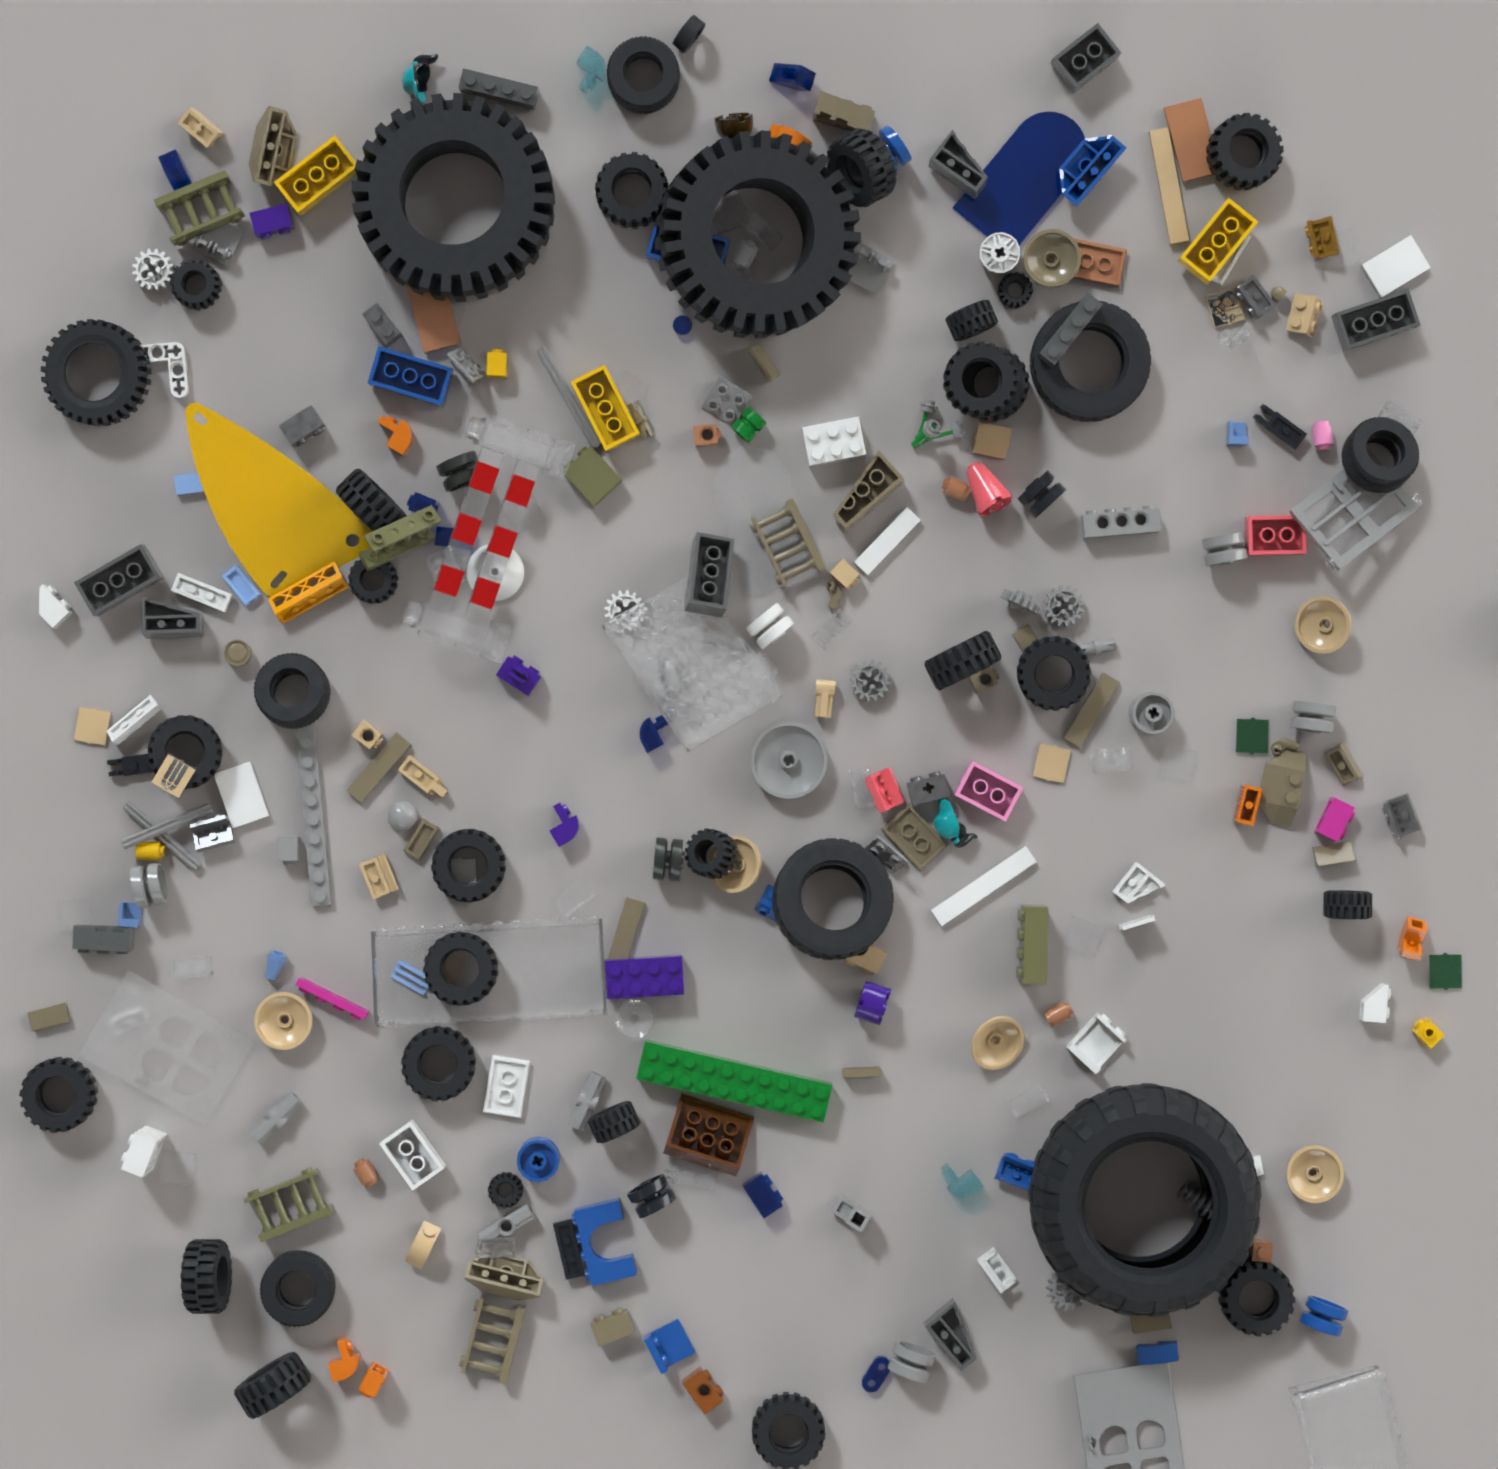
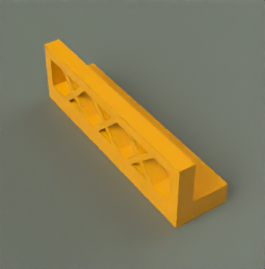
(309, 596)

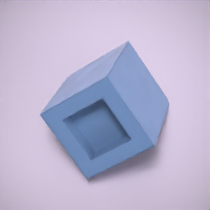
(1236, 434)
(129, 915)

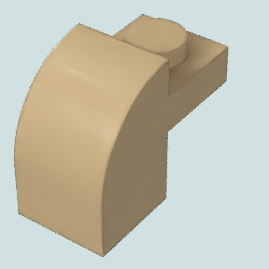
(422, 1245)

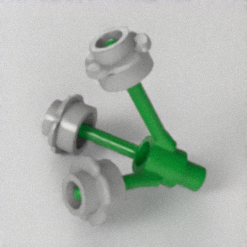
(931, 429)

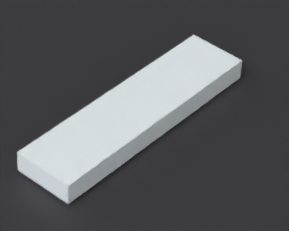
(887, 541)

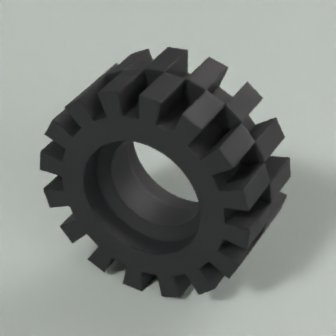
(1023, 282)
(505, 1201)

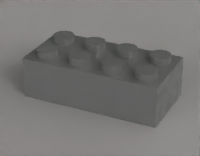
(1376, 320)
(709, 575)
(119, 580)

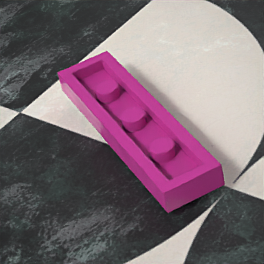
(325, 995)

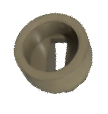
(1277, 293)

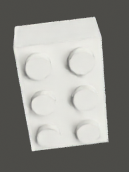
(833, 441)
(143, 1151)
(412, 1154)

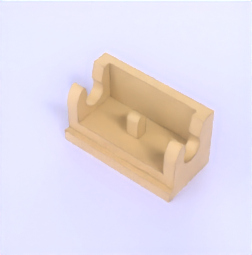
(200, 127)

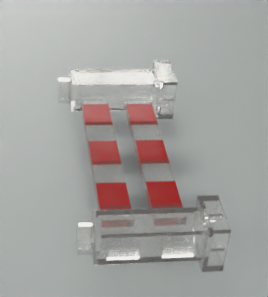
(532, 452)

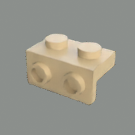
(1304, 314)

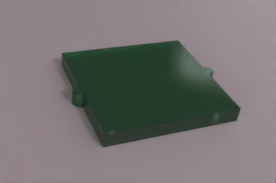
(1252, 735)
(1445, 971)

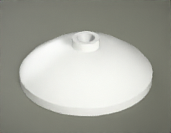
(512, 577)

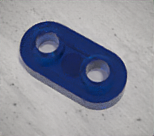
(875, 1374)

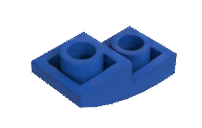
(1157, 1353)

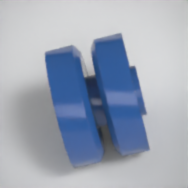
(895, 145)
(533, 1169)
(1323, 1316)

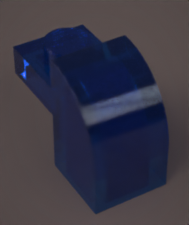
(649, 735)

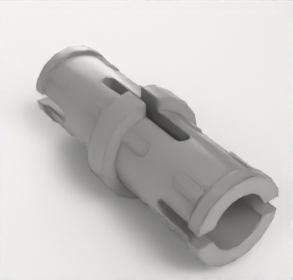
(1098, 647)

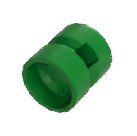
(748, 425)

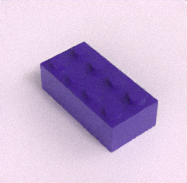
(644, 976)

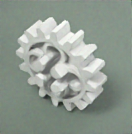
(151, 280)
(626, 599)

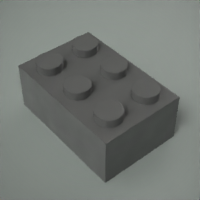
(1085, 58)

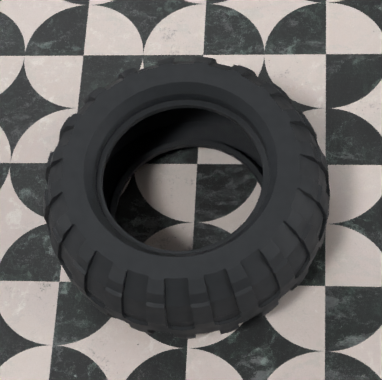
(1192, 1266)

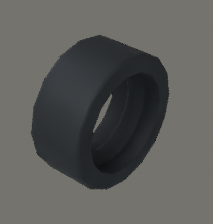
(688, 34)

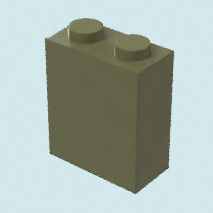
(592, 475)

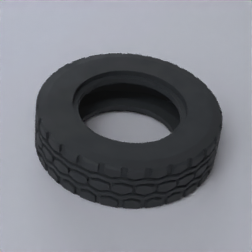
(1100, 405)
(857, 863)

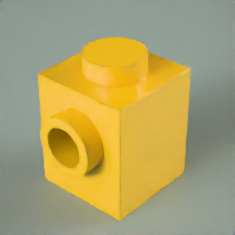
(1427, 1032)

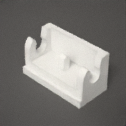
(997, 1270)

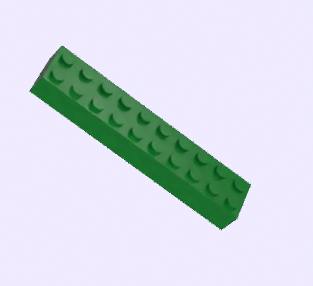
(734, 1081)

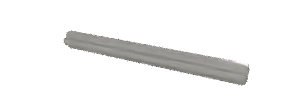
(569, 397)

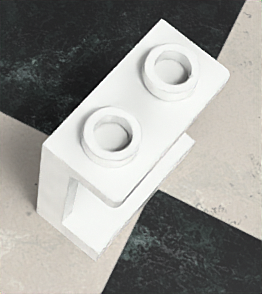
(1096, 1042)

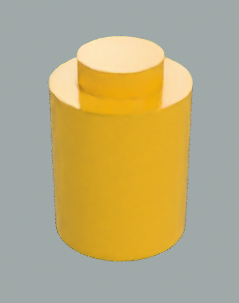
(149, 851)

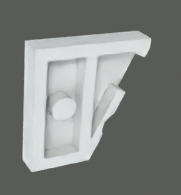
(1137, 883)

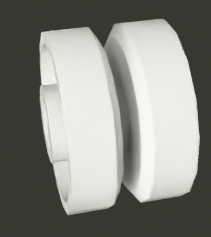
(770, 626)

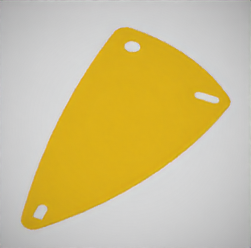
(269, 505)

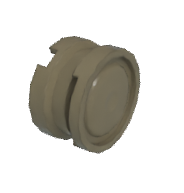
(237, 653)

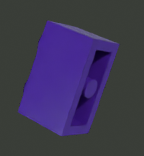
(272, 221)

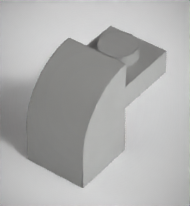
(853, 1214)

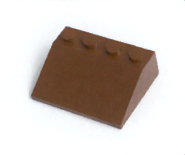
(708, 1135)

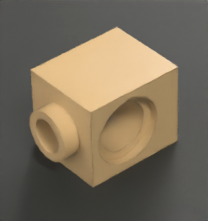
(845, 574)
(360, 731)

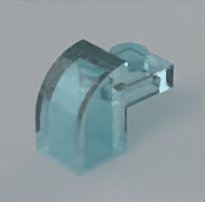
(594, 64)
(963, 1186)

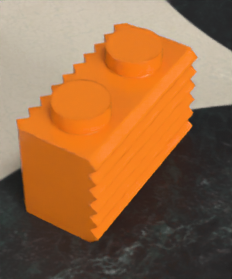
(1247, 804)
(373, 1380)

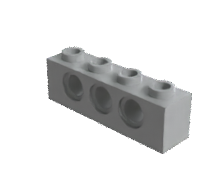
(1151, 524)

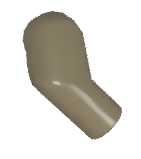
(835, 592)
(1283, 744)

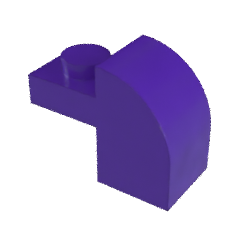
(568, 829)

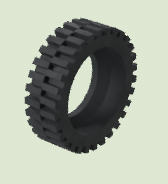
(132, 380)

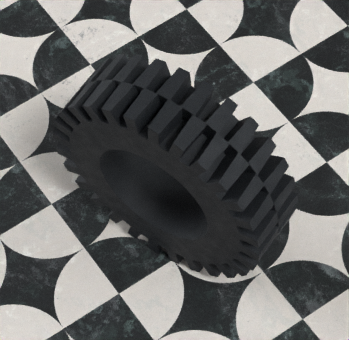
(441, 130)
(810, 193)

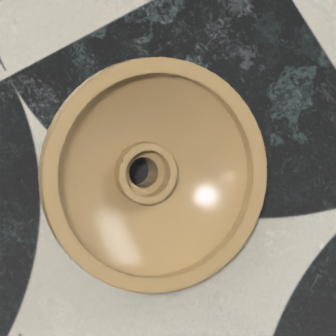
(1311, 624)
(740, 879)
(271, 1027)
(1002, 1048)
(1327, 1176)

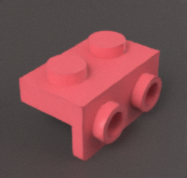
(884, 790)

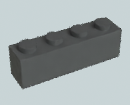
(498, 89)
(1070, 330)

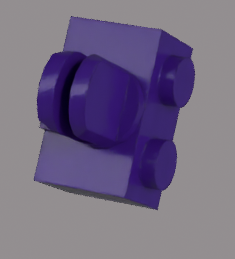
(518, 675)

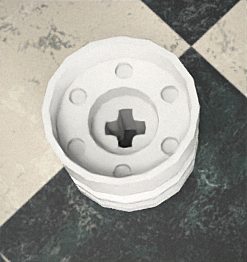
(988, 255)

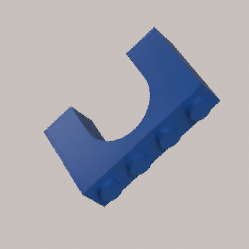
(599, 1268)

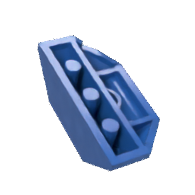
(1088, 165)

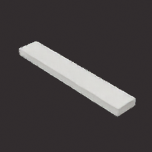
(983, 885)

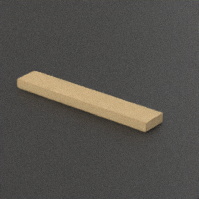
(1168, 186)

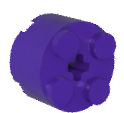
(872, 1003)

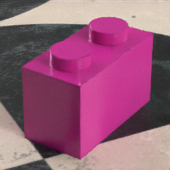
(1335, 819)

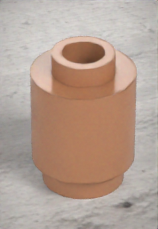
(955, 488)
(1059, 1014)
(365, 1172)

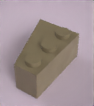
(842, 113)

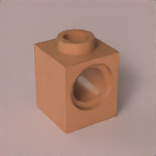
(699, 441)

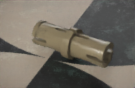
(640, 419)

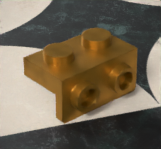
(1323, 238)

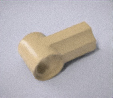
(824, 696)

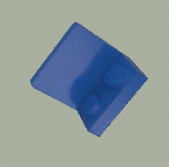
(668, 1345)

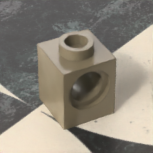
(977, 685)

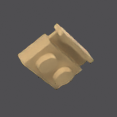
(379, 876)

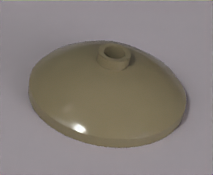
(1061, 248)

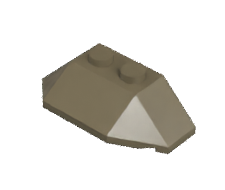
(272, 147)
(1283, 786)
(505, 1277)

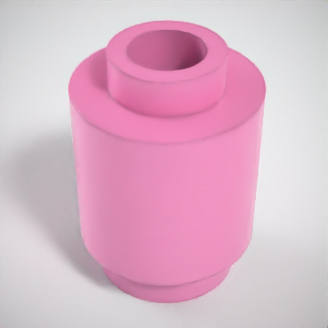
(1322, 435)

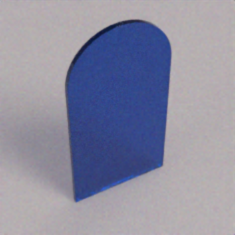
(1023, 177)

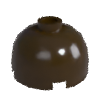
(733, 124)

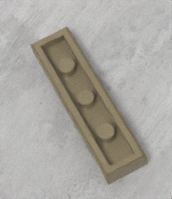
(1091, 710)
(378, 767)
(626, 929)

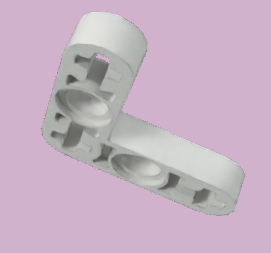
(173, 360)

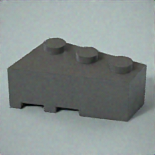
(958, 167)
(168, 621)
(103, 939)
(951, 1334)

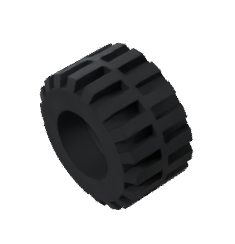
(181, 277)
(971, 320)
(379, 595)
(724, 856)
(1347, 904)
(614, 1122)

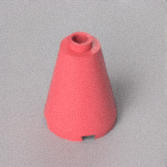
(987, 490)

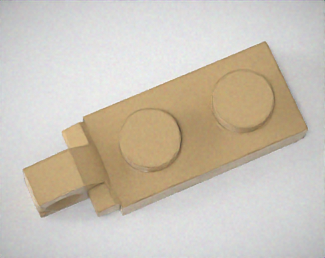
(422, 776)

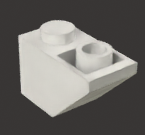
(51, 607)
(1374, 1005)

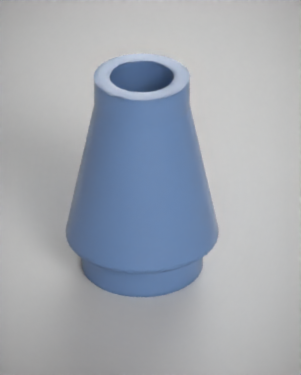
(274, 964)

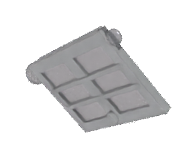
(1349, 519)

